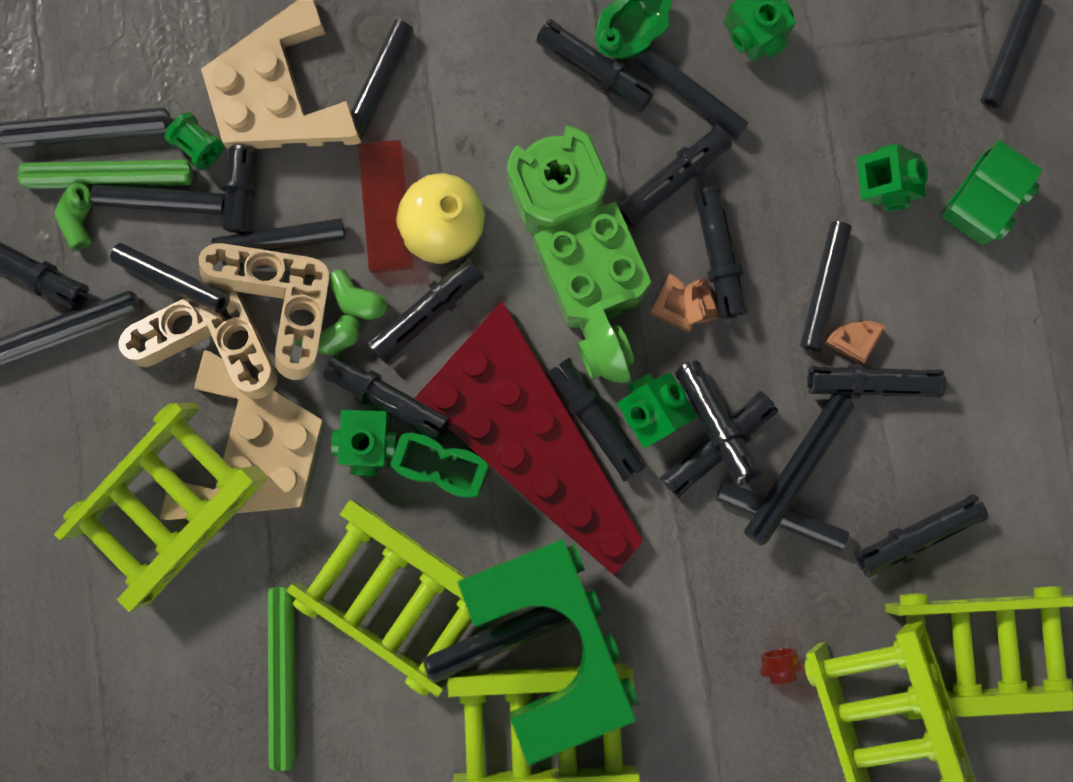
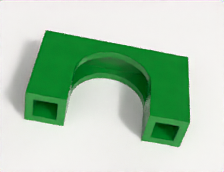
(596, 696)

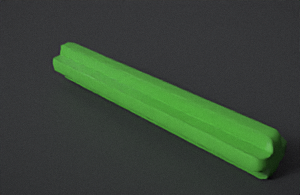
(106, 173)
(281, 679)

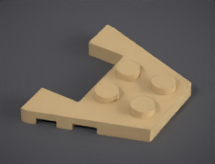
(257, 93)
(263, 433)

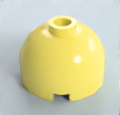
(440, 218)

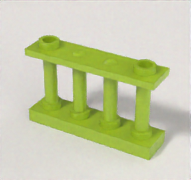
(204, 516)
(398, 552)
(518, 687)
(1012, 692)
(925, 698)

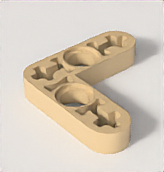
(295, 295)
(204, 324)

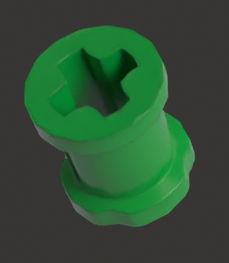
(194, 141)

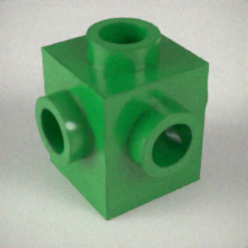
(760, 26)
(892, 177)
(656, 408)
(354, 428)

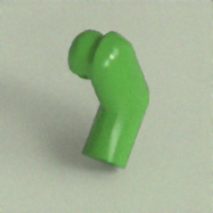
(72, 213)
(356, 301)
(338, 336)

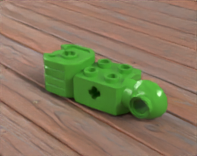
(580, 244)

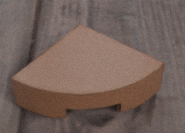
(700, 302)
(670, 304)
(855, 340)

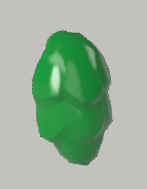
(630, 26)

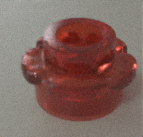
(780, 665)

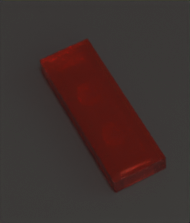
(382, 190)

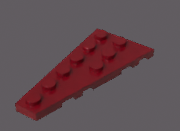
(522, 430)

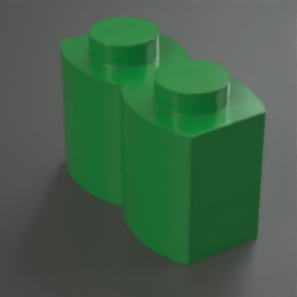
(991, 193)
(451, 469)

